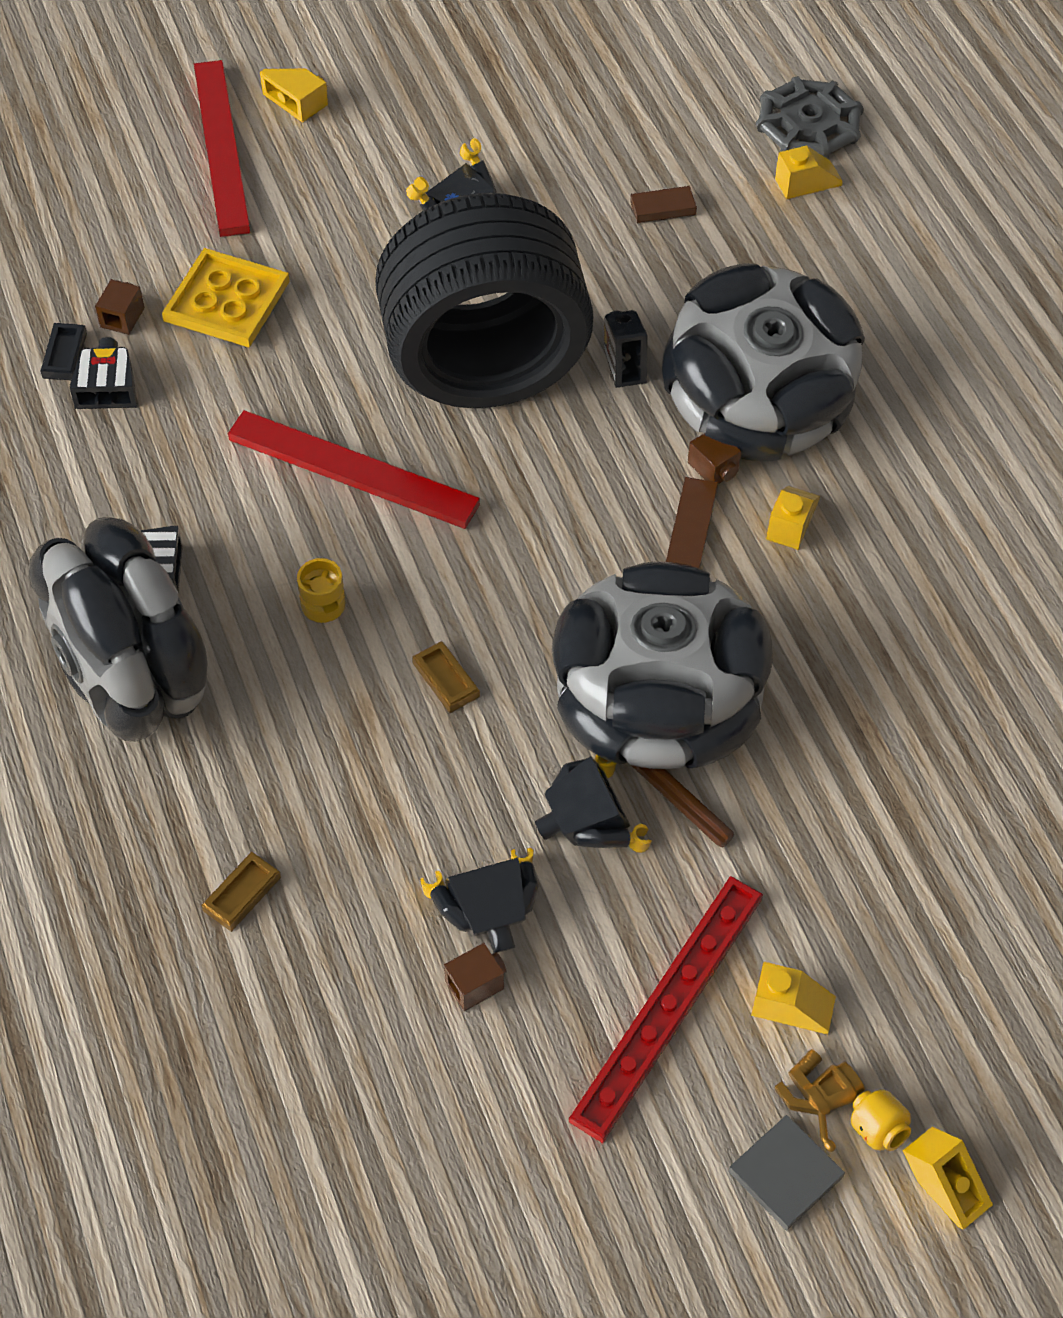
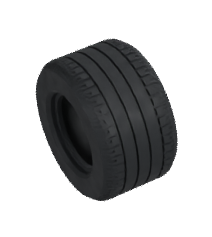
(492, 348)

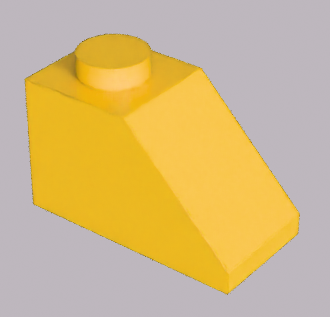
(295, 91)
(805, 172)
(791, 516)
(793, 999)
(948, 1175)

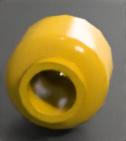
(881, 1120)

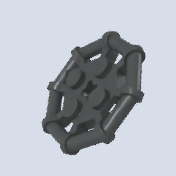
(827, 107)

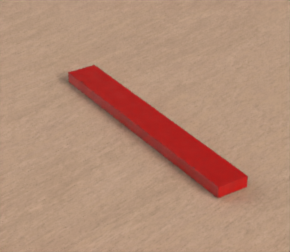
(221, 149)
(354, 469)
(665, 1010)

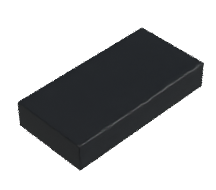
(63, 351)

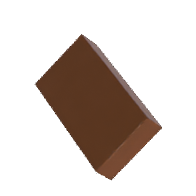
(663, 204)

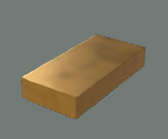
(446, 676)
(241, 891)

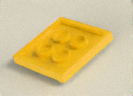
(226, 297)

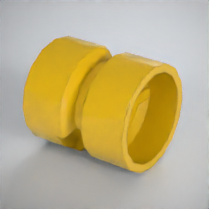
(321, 590)

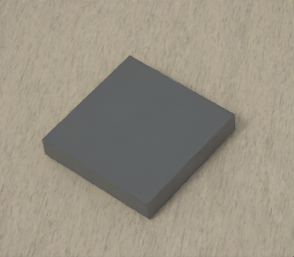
(786, 1172)

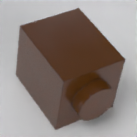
(120, 306)
(713, 459)
(475, 976)

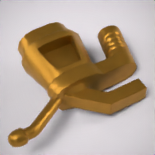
(830, 1091)

